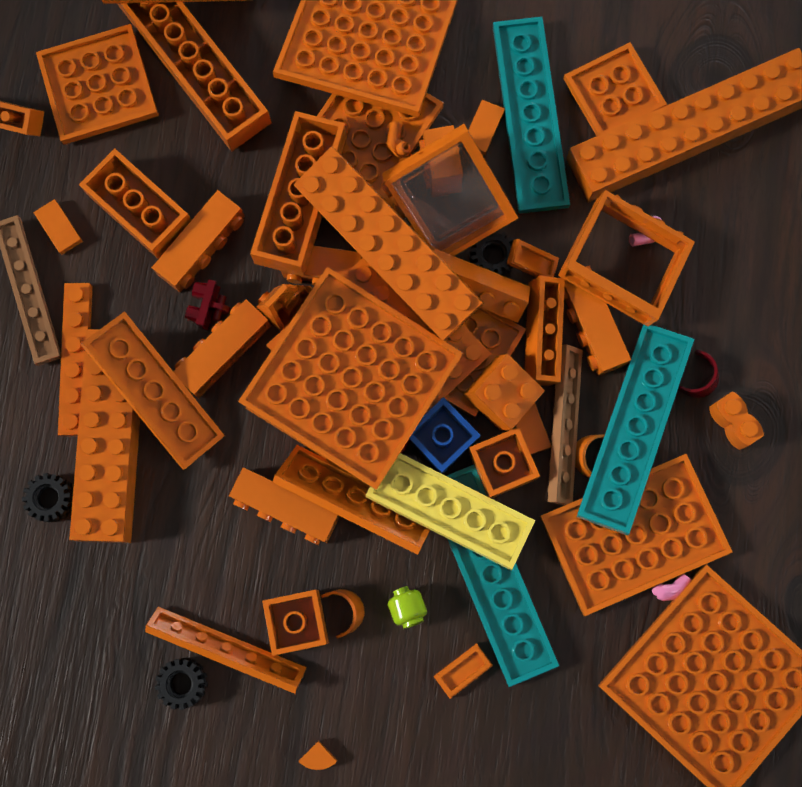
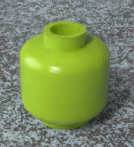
(407, 607)

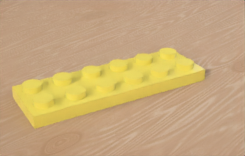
(453, 511)

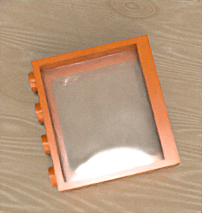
(449, 193)

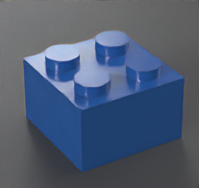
(443, 436)

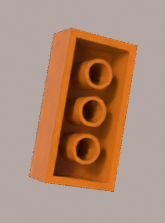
(135, 203)

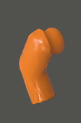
(394, 141)

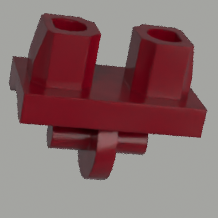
(209, 295)

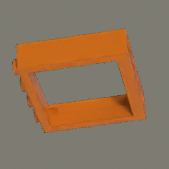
(608, 291)

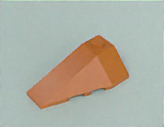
(282, 303)

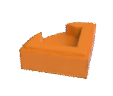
(318, 758)

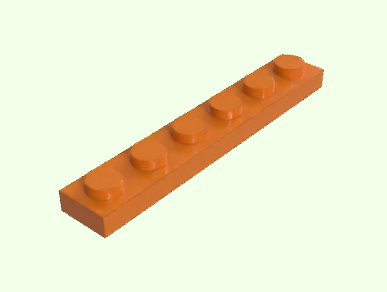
(76, 319)
(225, 649)

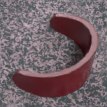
(711, 386)

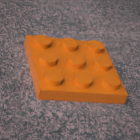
(614, 89)

